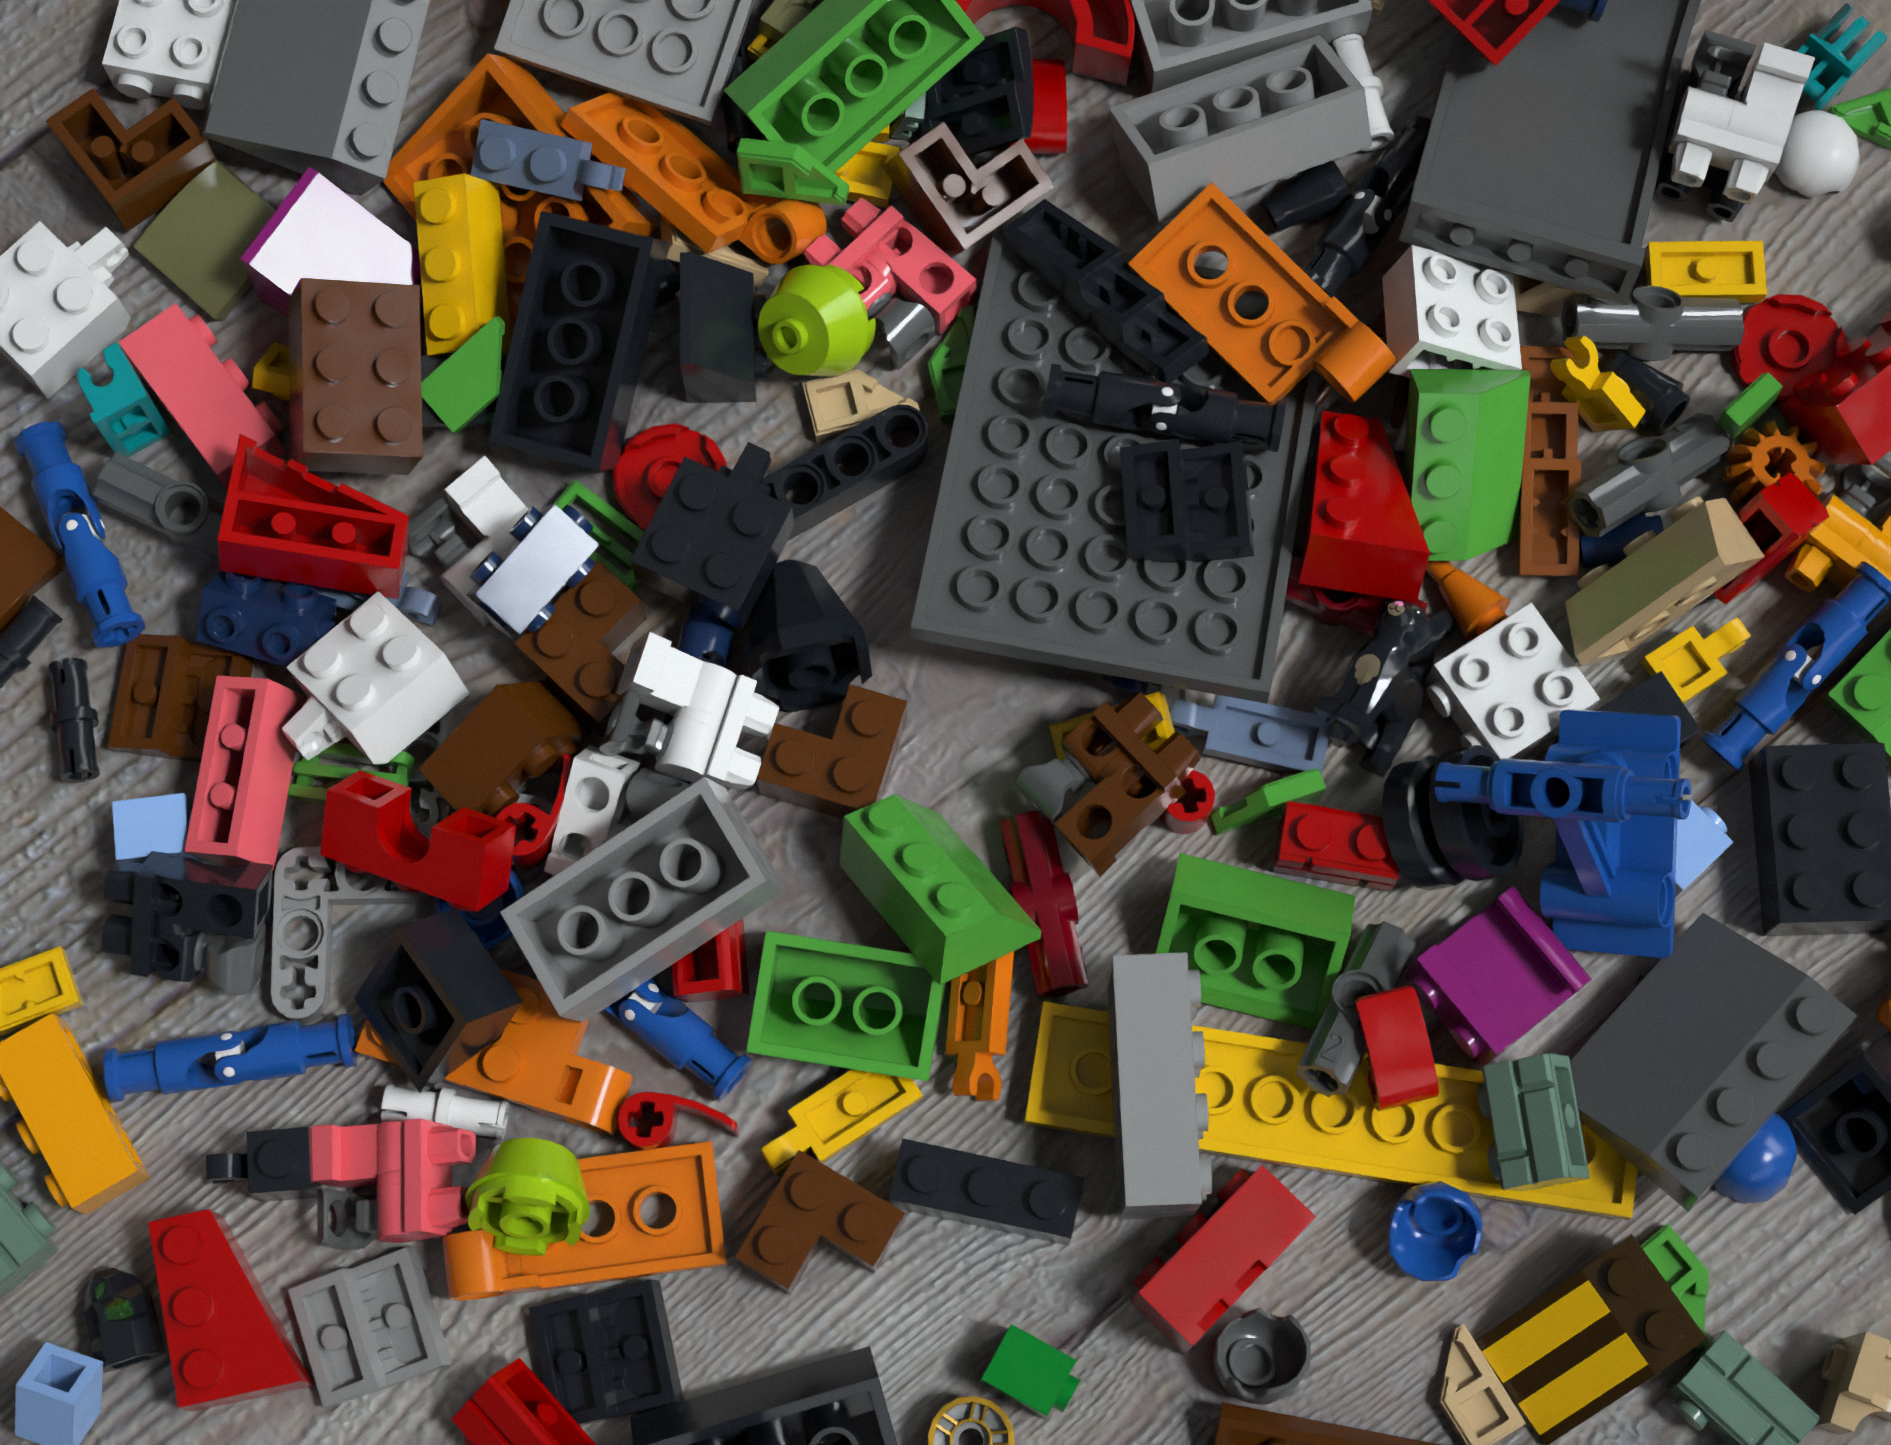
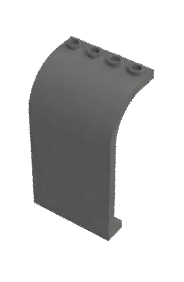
(1554, 147)

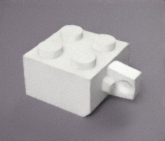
(58, 304)
(371, 683)

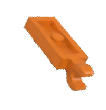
(979, 1027)

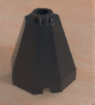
(804, 640)

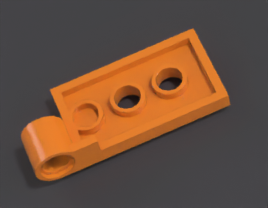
(690, 181)
(1297, 331)
(535, 1064)
(628, 1250)

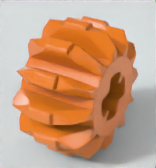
(1770, 450)

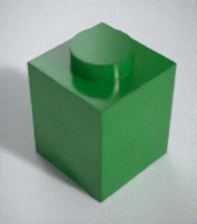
(1031, 1373)

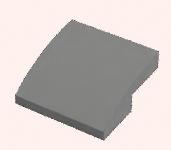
(369, 1327)

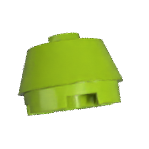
(816, 322)
(529, 1196)

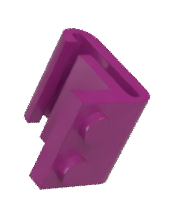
(1496, 977)

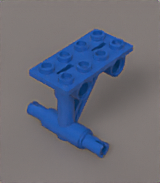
(1616, 822)

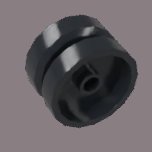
(1448, 841)

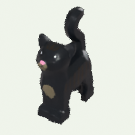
(1385, 683)

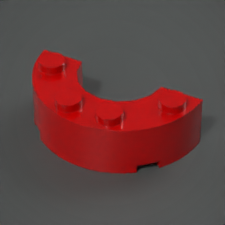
(1098, 31)

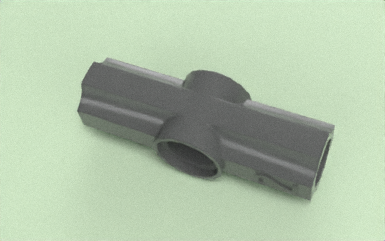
(1655, 323)
(1648, 475)
(153, 497)
(1338, 1039)

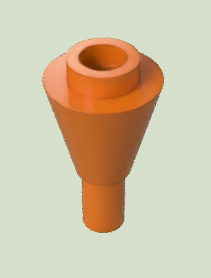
(1469, 600)

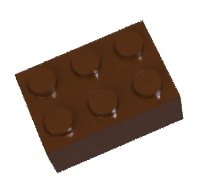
(355, 376)

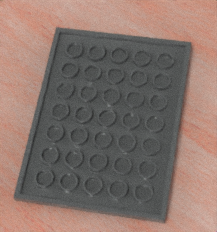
(1033, 513)

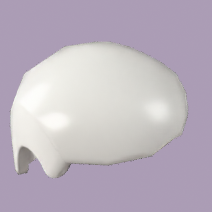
(1818, 154)

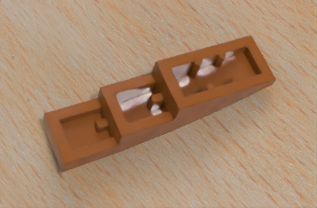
(1550, 471)

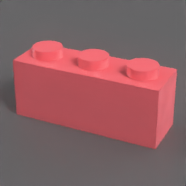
(199, 390)
(243, 773)

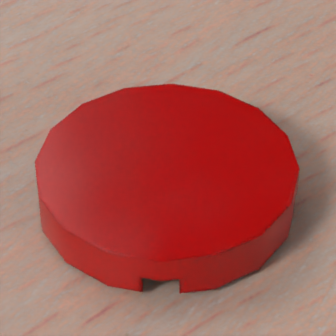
(1788, 340)
(651, 464)

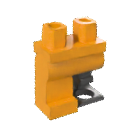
(1847, 534)

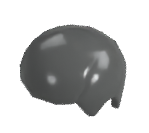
(1261, 1356)

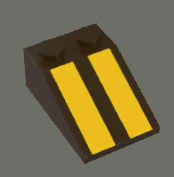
(1590, 1339)

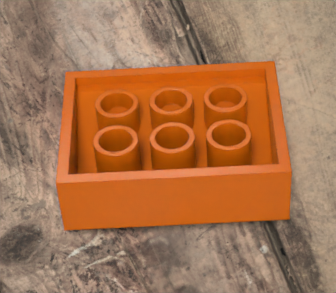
(446, 145)

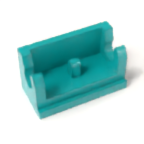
(123, 407)

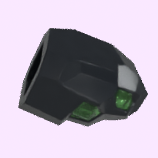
(121, 1320)

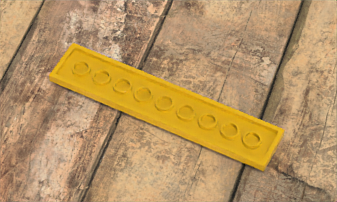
(1273, 1117)

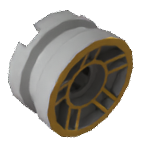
(971, 1414)

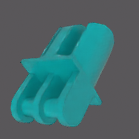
(1830, 59)

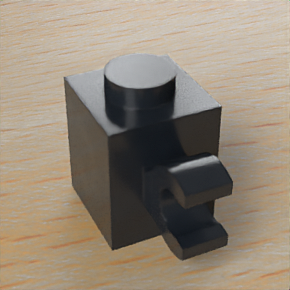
(275, 1165)

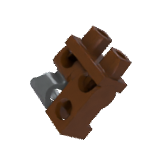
(1129, 779)

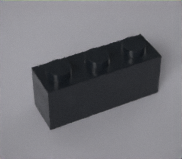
(986, 1192)

